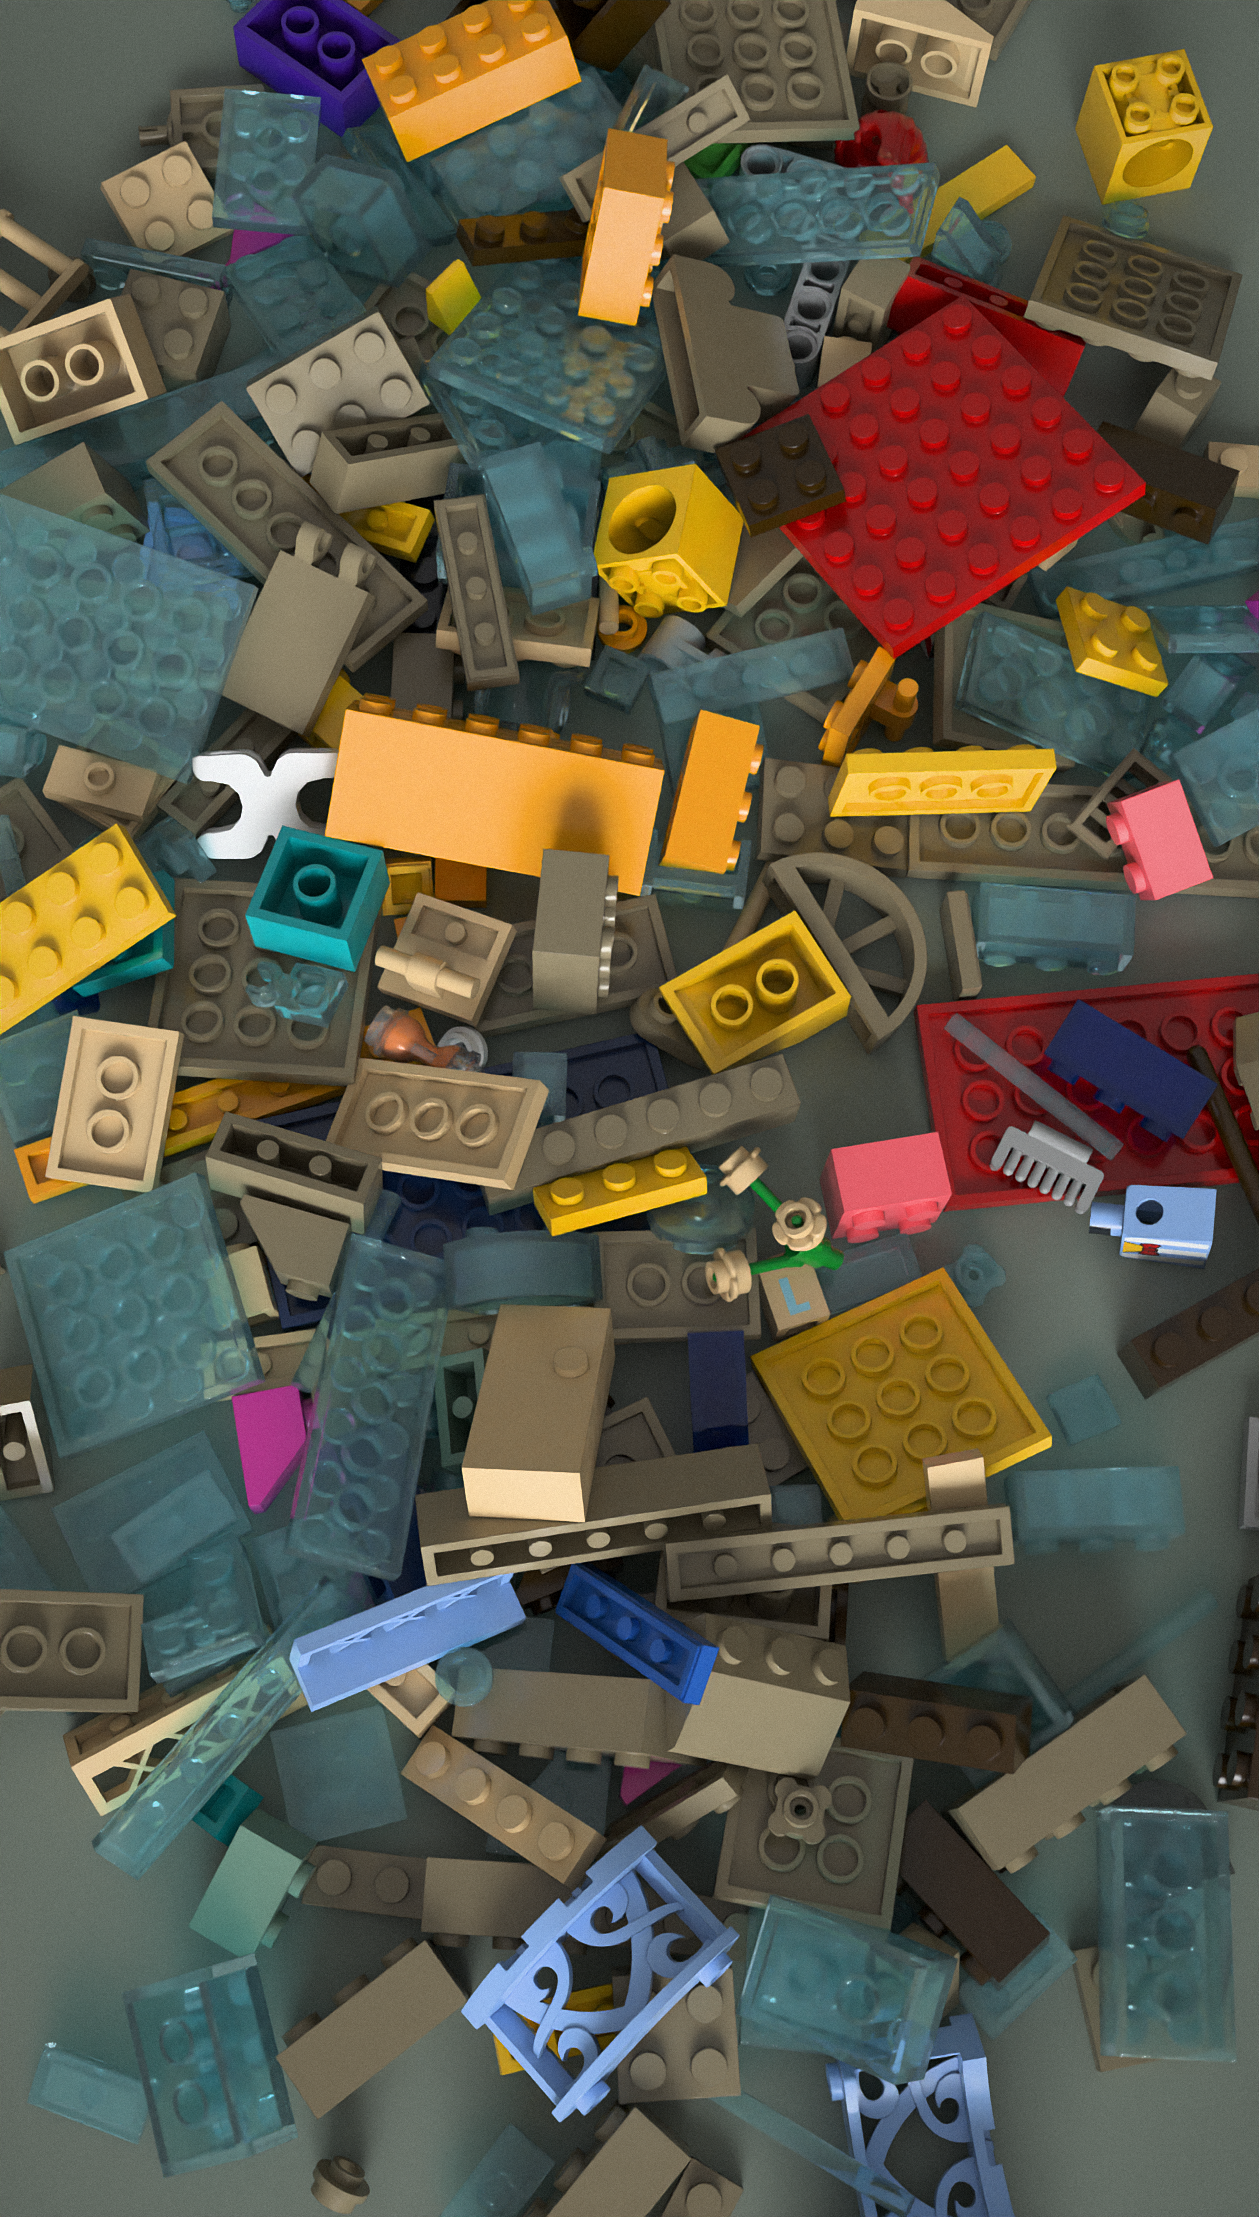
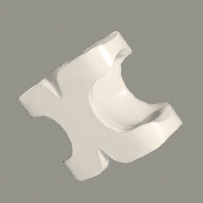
(266, 796)

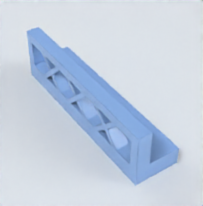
(401, 1636)

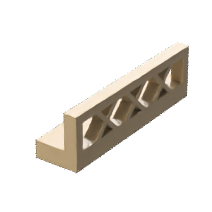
(117, 1737)

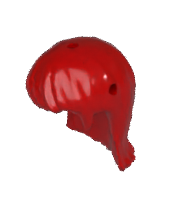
(896, 143)

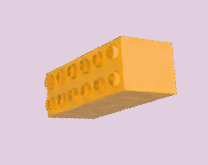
(490, 790)

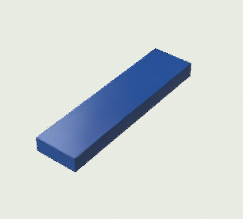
(637, 1632)

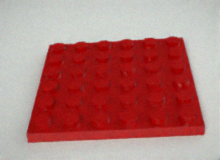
(950, 474)

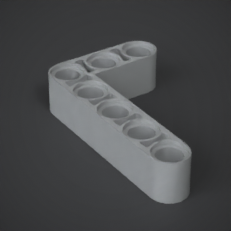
(811, 296)

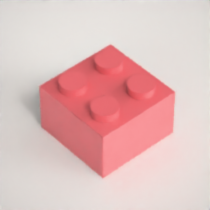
(885, 1187)

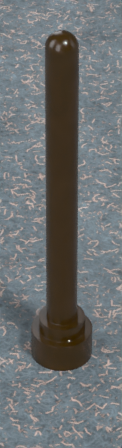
(1228, 1129)

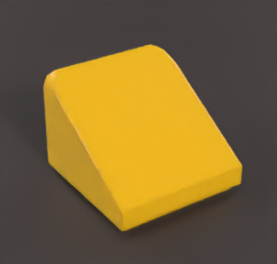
(451, 297)
(406, 879)

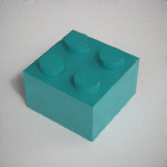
(318, 898)

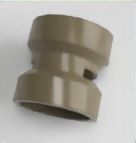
(887, 88)

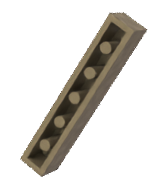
(687, 1115)
(627, 1514)

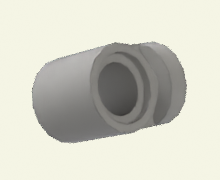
(675, 645)

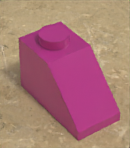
(271, 1440)

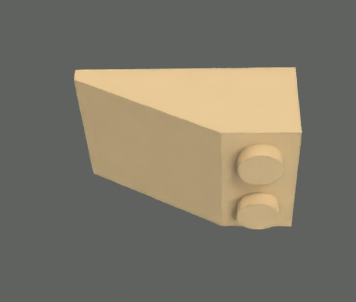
(927, 37)

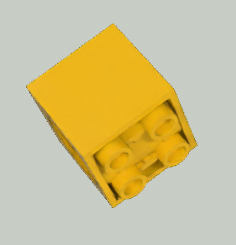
(1143, 126)
(668, 541)

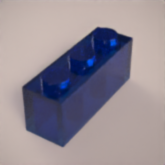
(1128, 1072)

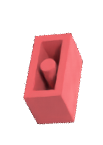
(1158, 841)

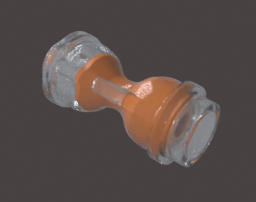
(404, 1040)

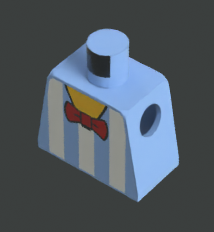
(1179, 1219)

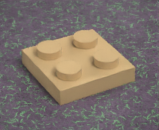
(165, 203)

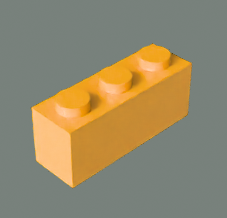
(711, 794)

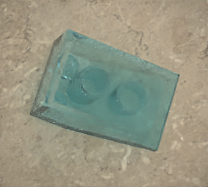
(847, 1989)

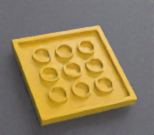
(897, 1387)

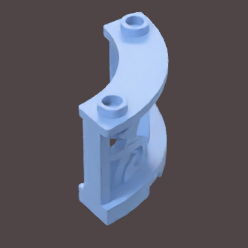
(514, 1990)
(959, 2078)

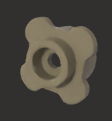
(784, 1819)

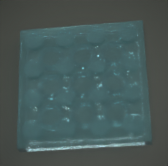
(133, 1316)

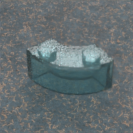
(521, 1269)

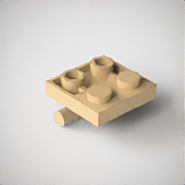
(445, 959)

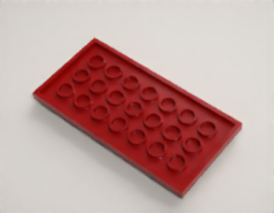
(976, 1104)

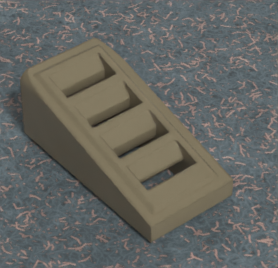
(1138, 767)

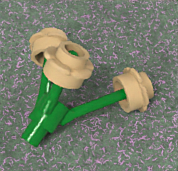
(797, 1227)

